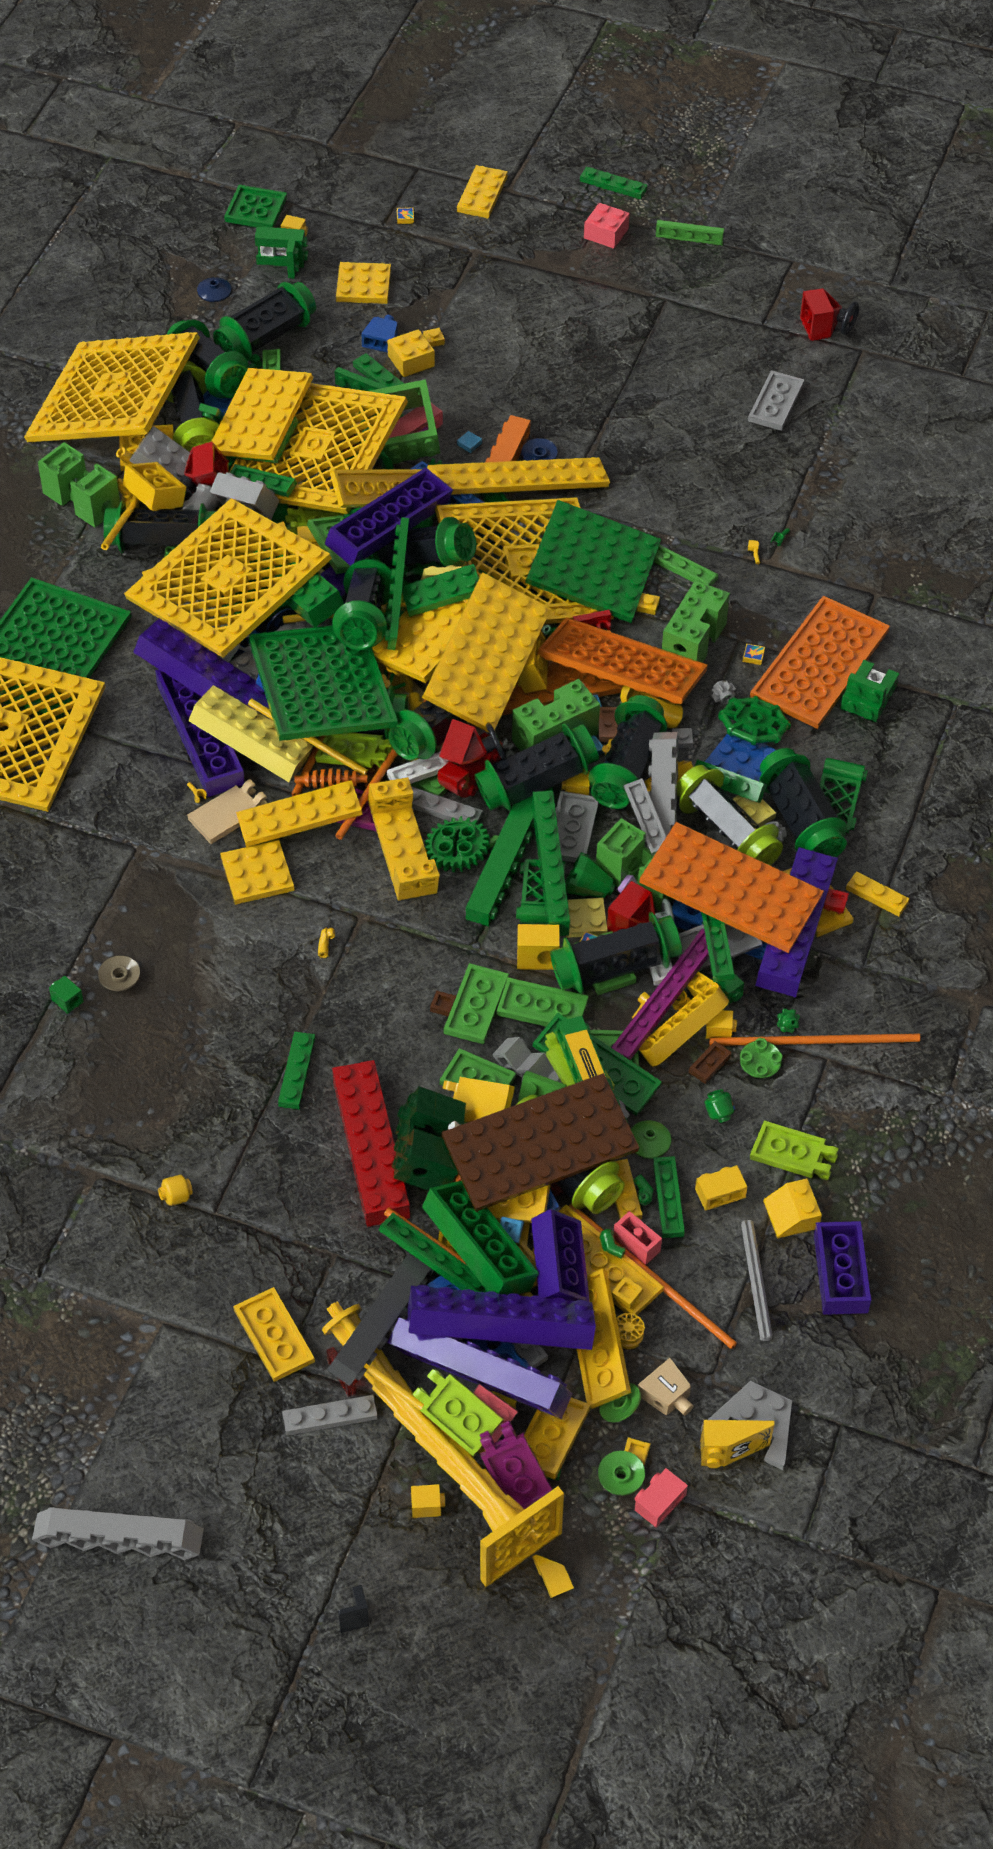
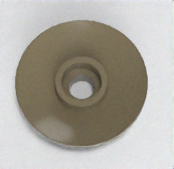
(116, 967)

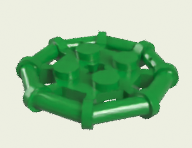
(761, 725)

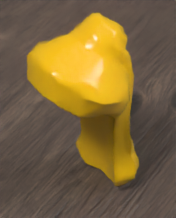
(672, 712)

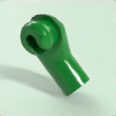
(646, 1191)

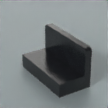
(355, 1616)

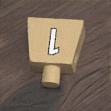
(666, 1389)

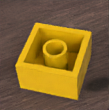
(411, 353)

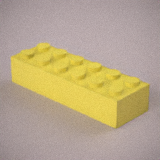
(249, 733)

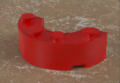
(461, 779)

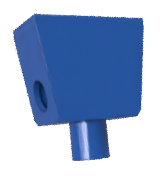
(378, 332)

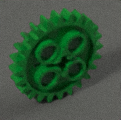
(470, 847)

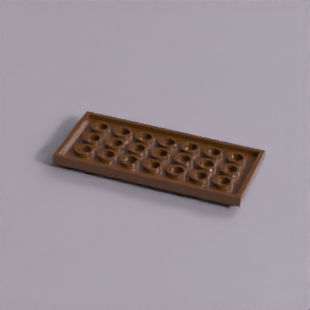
(539, 1142)

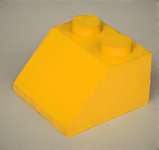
(793, 1209)

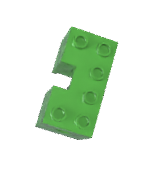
(66, 479)
(696, 619)
(571, 706)
(624, 853)

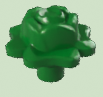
(788, 1020)

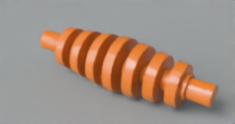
(323, 779)

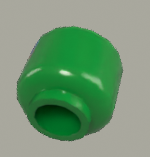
(719, 1105)

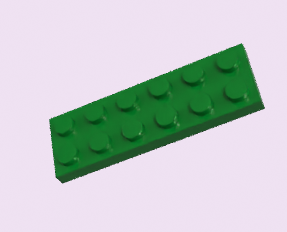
(631, 1082)

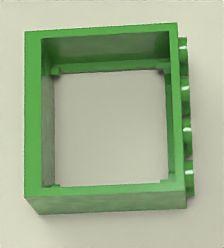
(415, 444)

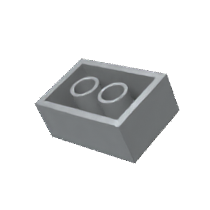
(161, 449)
(251, 494)

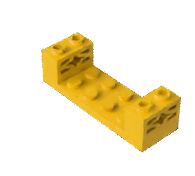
(401, 839)

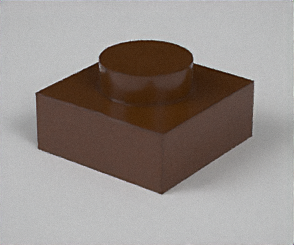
(442, 1003)

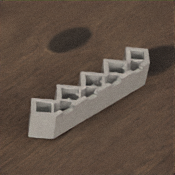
(664, 777)
(517, 1057)
(118, 1532)

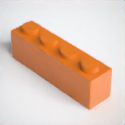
(511, 440)

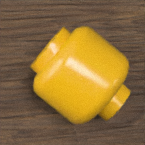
(175, 1190)

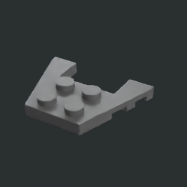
(761, 1404)

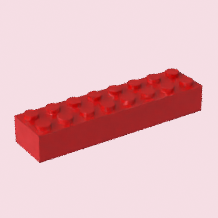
(369, 1141)

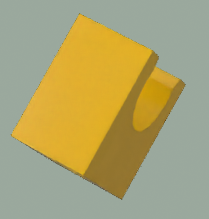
(535, 944)

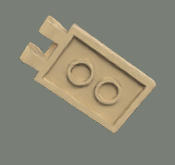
(219, 815)

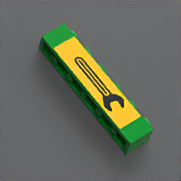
(580, 1050)

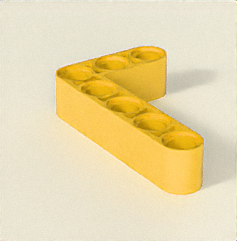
(705, 1005)

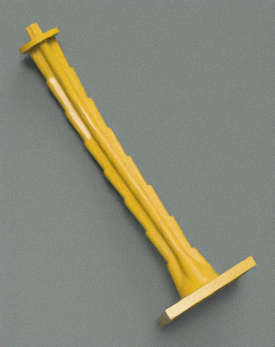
(515, 1530)

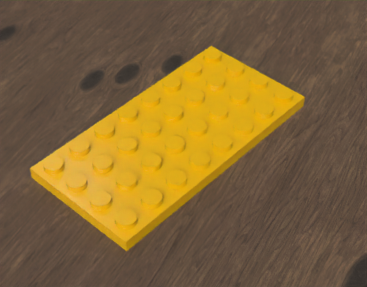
(486, 652)

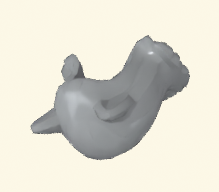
(204, 496)

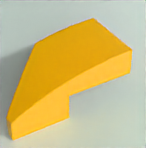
(553, 1575)

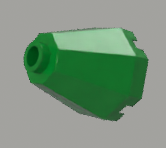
(588, 878)

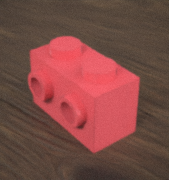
(637, 1238)
(660, 1497)

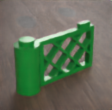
(843, 775)
(532, 911)

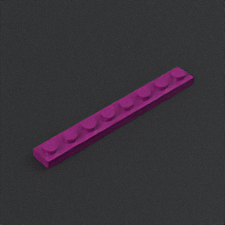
(662, 997)

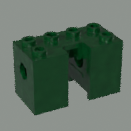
(420, 1148)

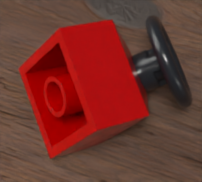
(822, 312)
(203, 466)
(466, 747)

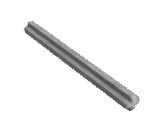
(756, 1280)

